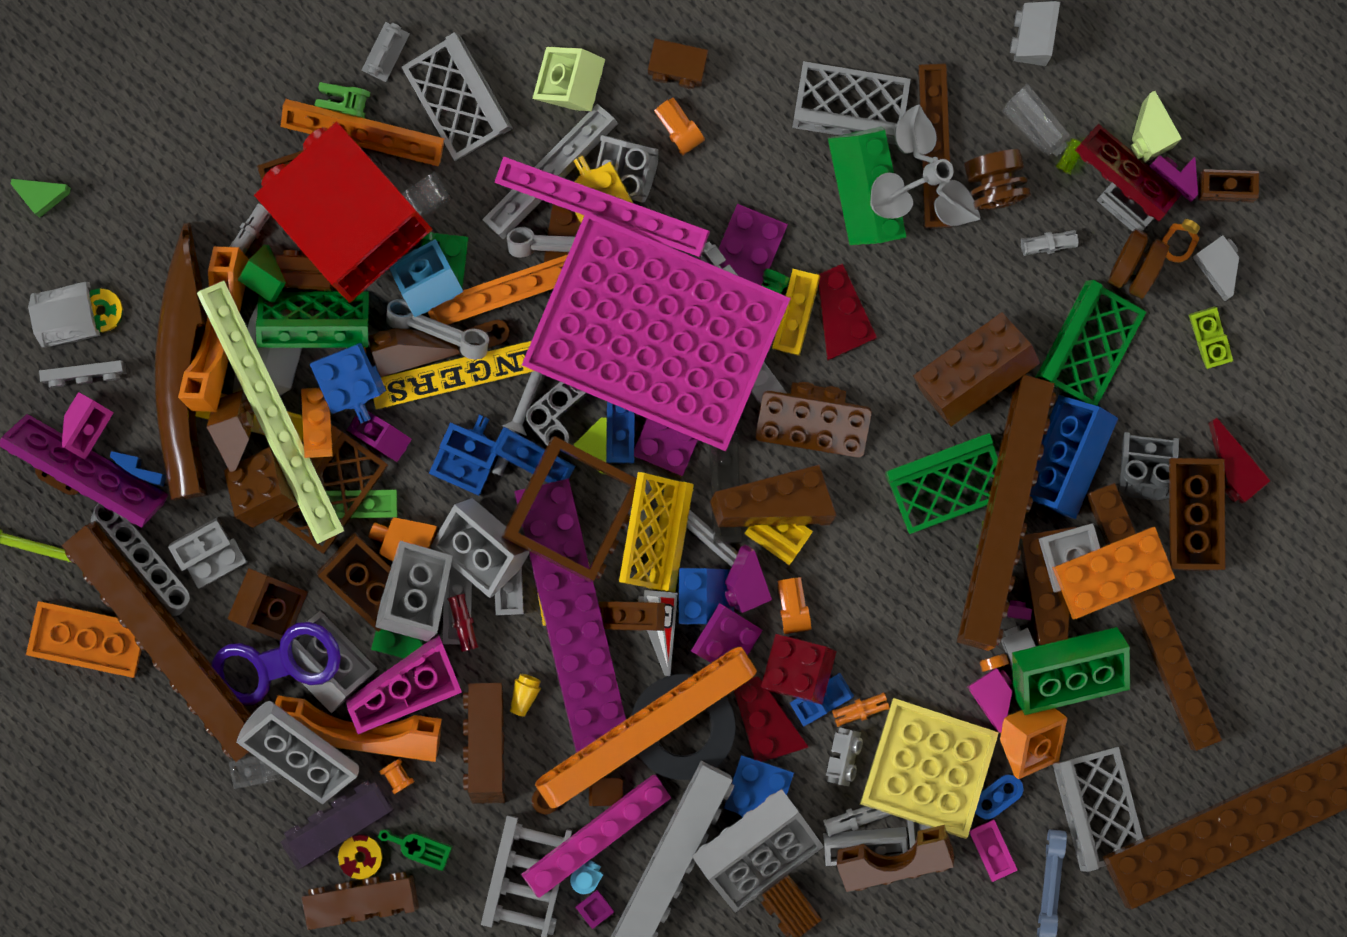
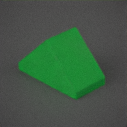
(263, 274)

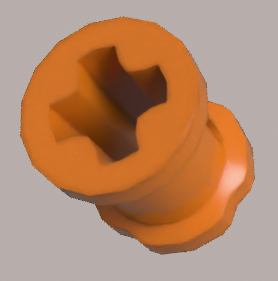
(396, 776)

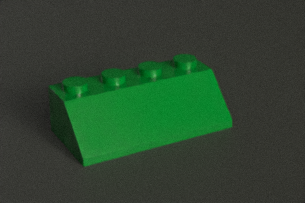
(857, 163)

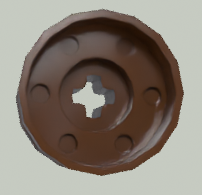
(997, 179)

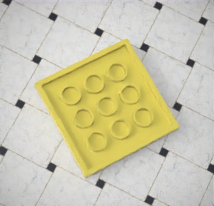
(929, 768)

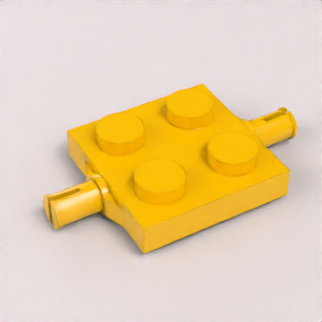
(601, 179)

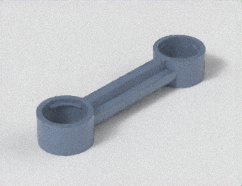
(1054, 858)

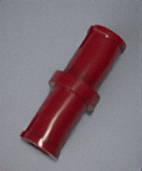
(462, 622)

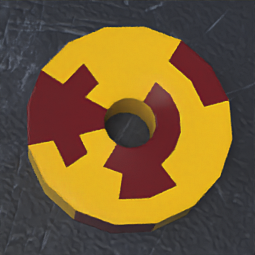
(372, 853)

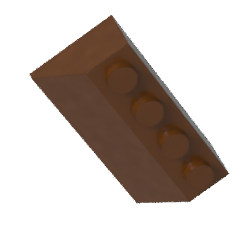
(1197, 514)

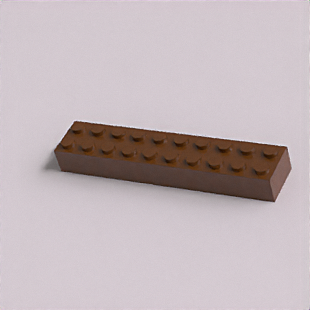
(1230, 829)

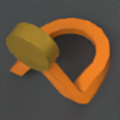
(1192, 228)

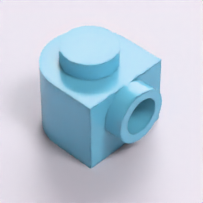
(586, 877)

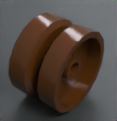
(1142, 265)

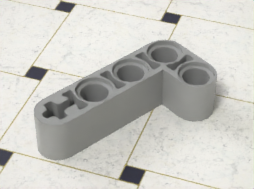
(553, 412)

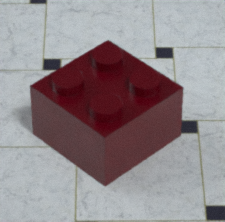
(798, 669)

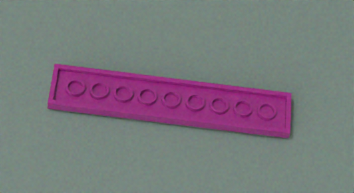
(749, 249)
(572, 617)

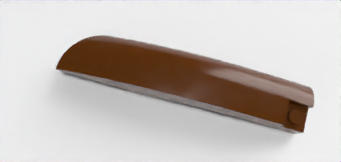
(178, 341)

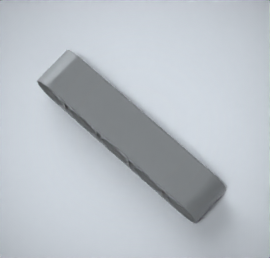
(154, 563)

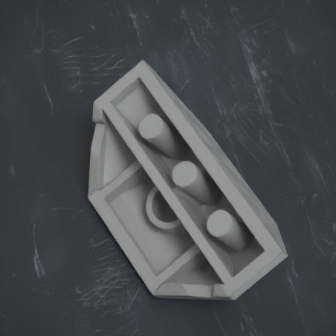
(279, 362)

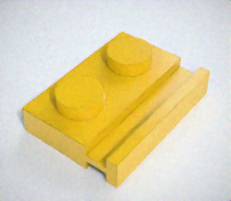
(780, 540)

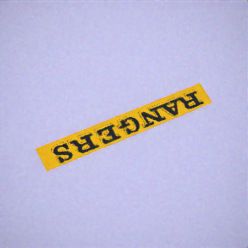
(452, 375)

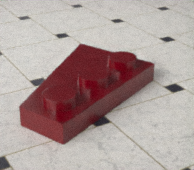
(765, 722)

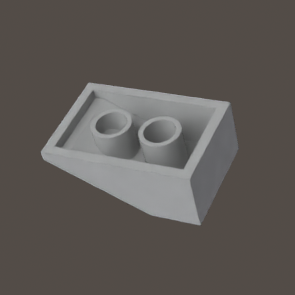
(414, 592)

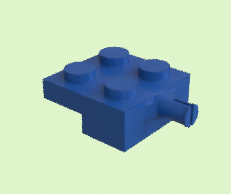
(348, 380)
(465, 457)
(754, 783)

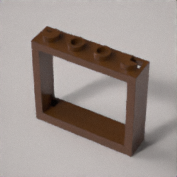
(610, 541)

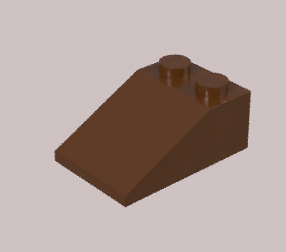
(357, 577)

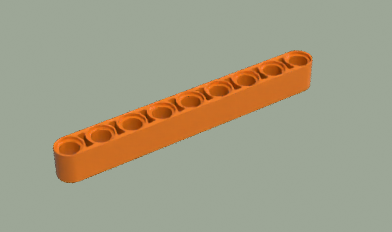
(645, 727)

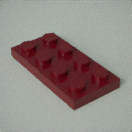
(1128, 172)

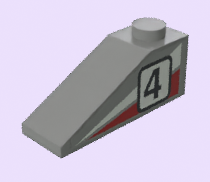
(663, 640)

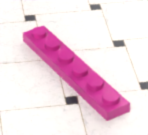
(596, 836)

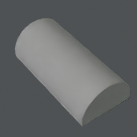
(296, 752)

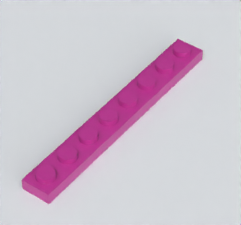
(616, 210)

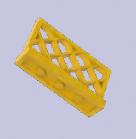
(667, 535)

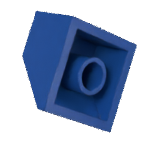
(701, 593)

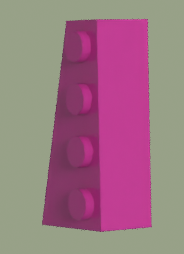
(405, 688)

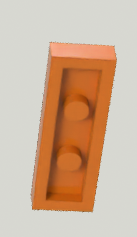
(316, 424)

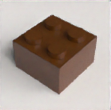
(259, 489)

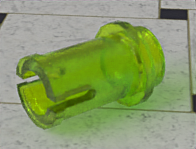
(1069, 157)

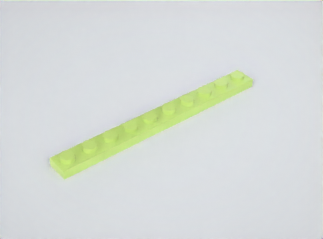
(270, 411)

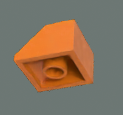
(1033, 740)

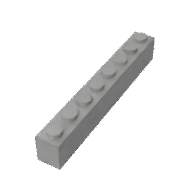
(674, 853)

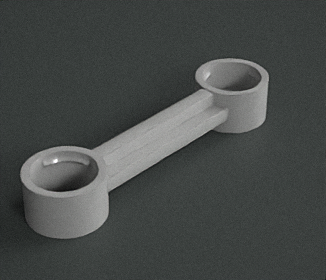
(535, 242)
(438, 330)

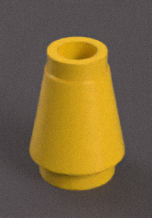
(524, 693)

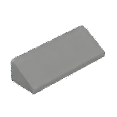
(877, 840)

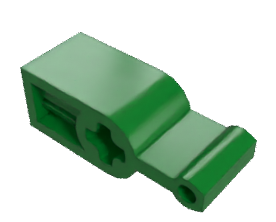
(422, 855)

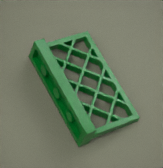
(312, 330)
(1070, 332)
(935, 463)

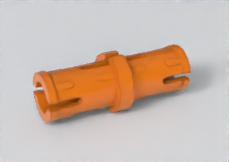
(860, 709)

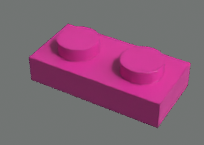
(992, 850)

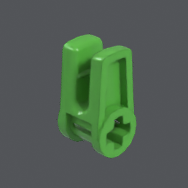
(353, 97)

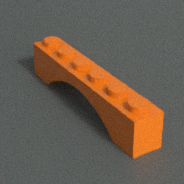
(206, 374)
(409, 738)

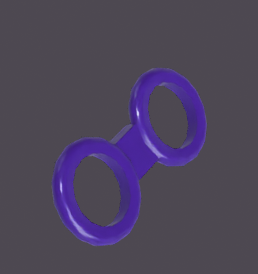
(280, 661)

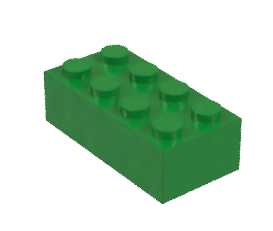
(1071, 671)

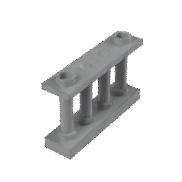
(501, 885)

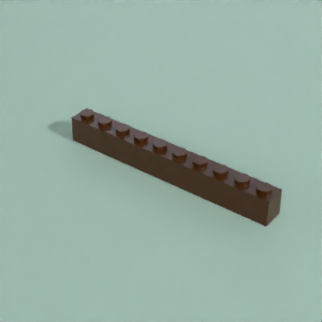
(1006, 513)
(1159, 630)
(159, 635)

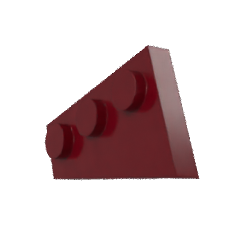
(842, 313)

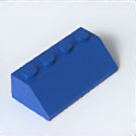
(1071, 454)

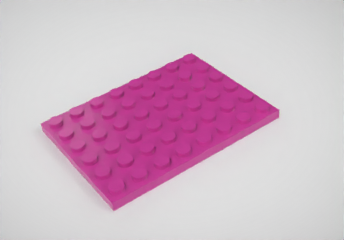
(655, 331)

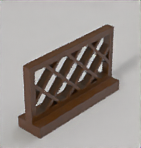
(320, 465)

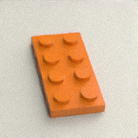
(1113, 572)
(83, 640)

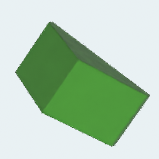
(40, 195)

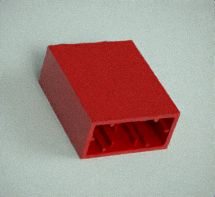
(341, 211)

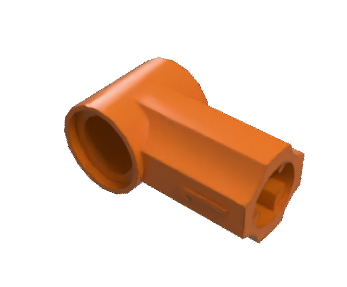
(680, 128)
(794, 611)

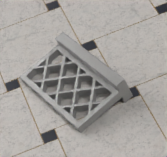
(478, 86)
(841, 123)
(1076, 808)

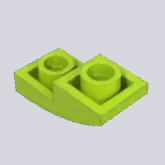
(1210, 337)

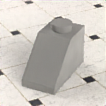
(1220, 265)

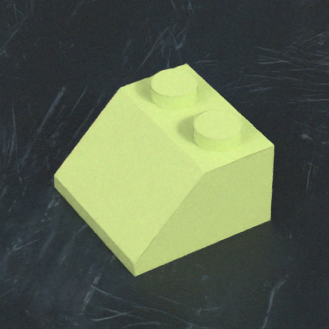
(569, 78)
(1154, 130)

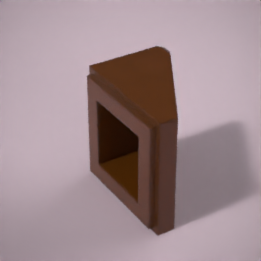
(605, 792)

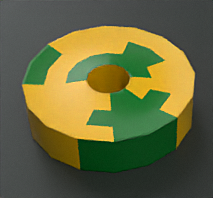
(113, 307)

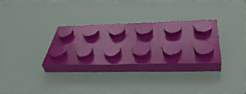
(90, 477)

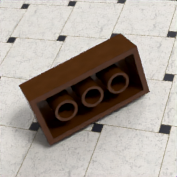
(976, 369)

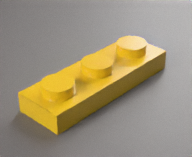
(795, 320)

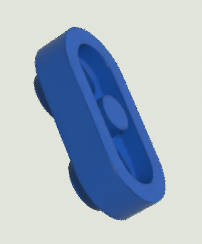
(997, 796)

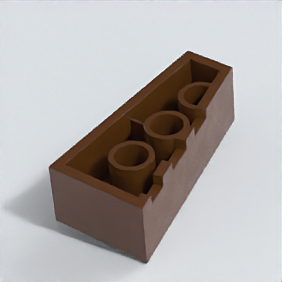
(782, 499)
(1048, 607)
(484, 743)
(360, 901)

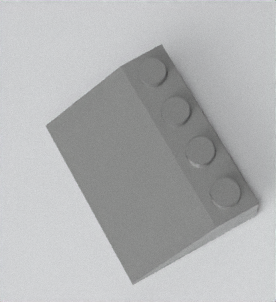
(757, 850)

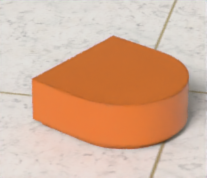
(994, 662)

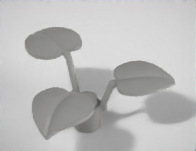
(890, 196)

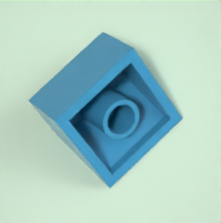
(425, 278)

